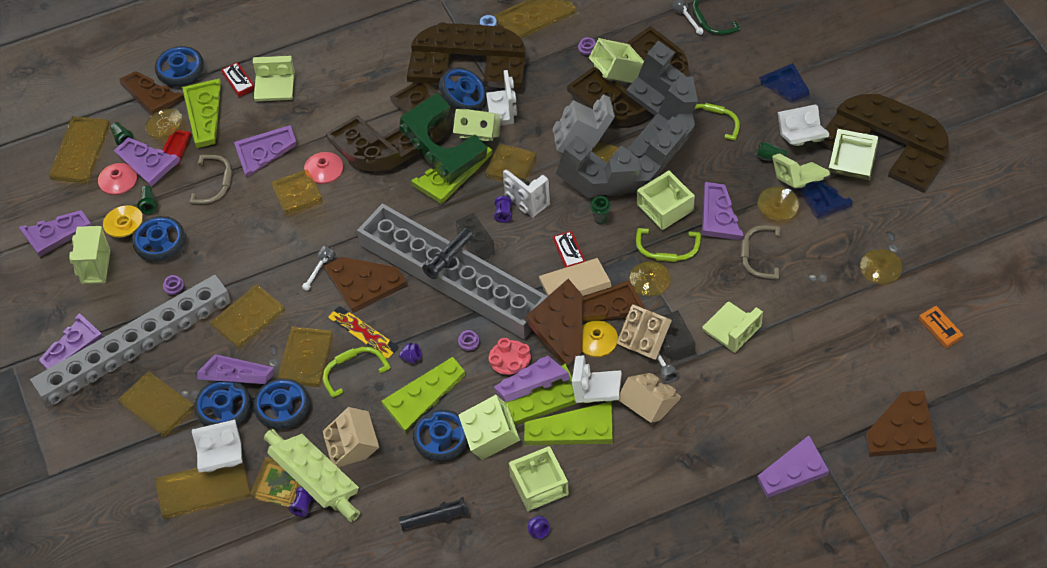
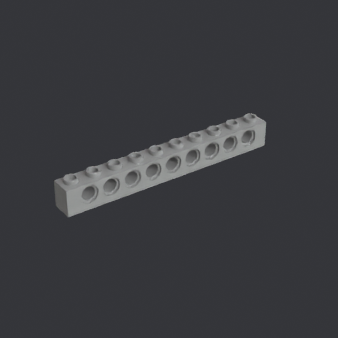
(119, 346)

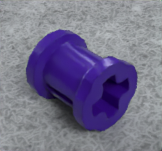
(503, 209)
(301, 503)

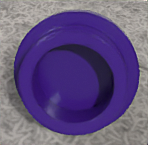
(410, 353)
(538, 527)

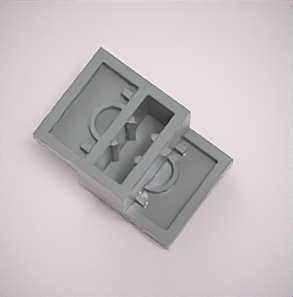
(583, 122)

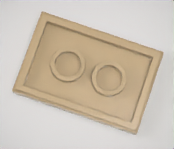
(586, 277)

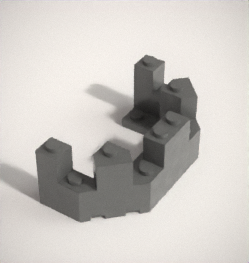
(672, 101)

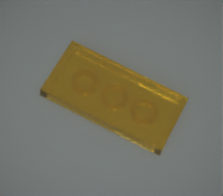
(534, 15)
(79, 150)
(195, 491)

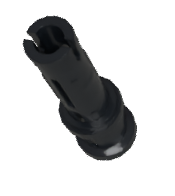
(442, 258)
(443, 512)

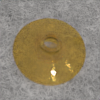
(163, 123)
(781, 198)
(881, 272)
(650, 285)

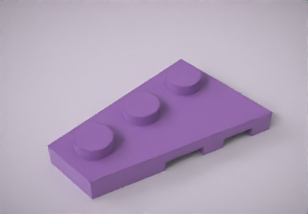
(264, 148)
(146, 161)
(717, 213)
(75, 339)
(234, 370)
(536, 375)

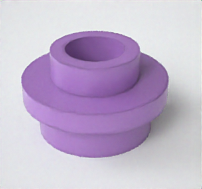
(586, 46)
(175, 281)
(468, 335)

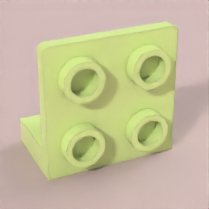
(273, 78)
(796, 175)
(733, 326)

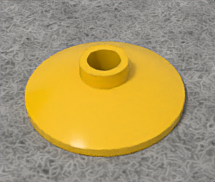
(122, 221)
(598, 345)

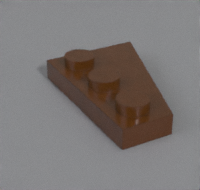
(149, 94)

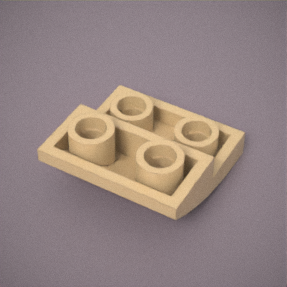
(644, 331)

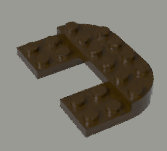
(434, 45)
(627, 112)
(923, 135)
(370, 150)

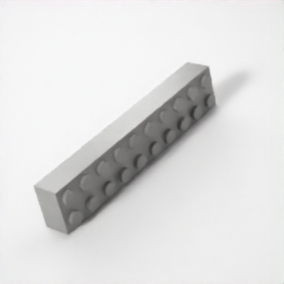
(465, 279)

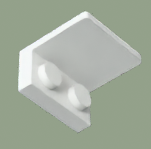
(503, 101)
(801, 125)
(530, 198)
(596, 385)
(217, 446)

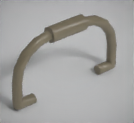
(225, 183)
(745, 251)

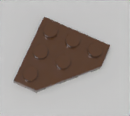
(363, 281)
(559, 322)
(903, 428)

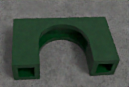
(448, 161)

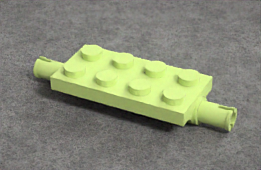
(314, 472)

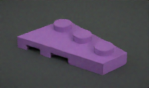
(52, 234)
(793, 469)

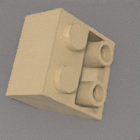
(648, 396)
(350, 437)

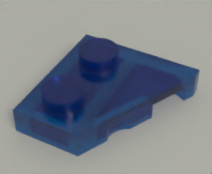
(786, 83)
(823, 199)

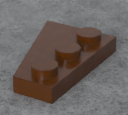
(610, 302)

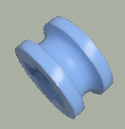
(488, 20)

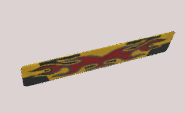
(363, 331)

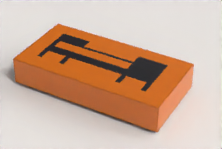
(941, 327)

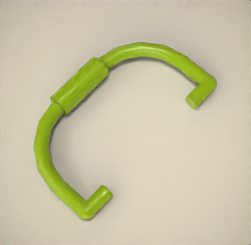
(721, 110)
(665, 256)
(346, 356)

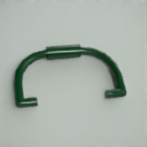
(703, 23)

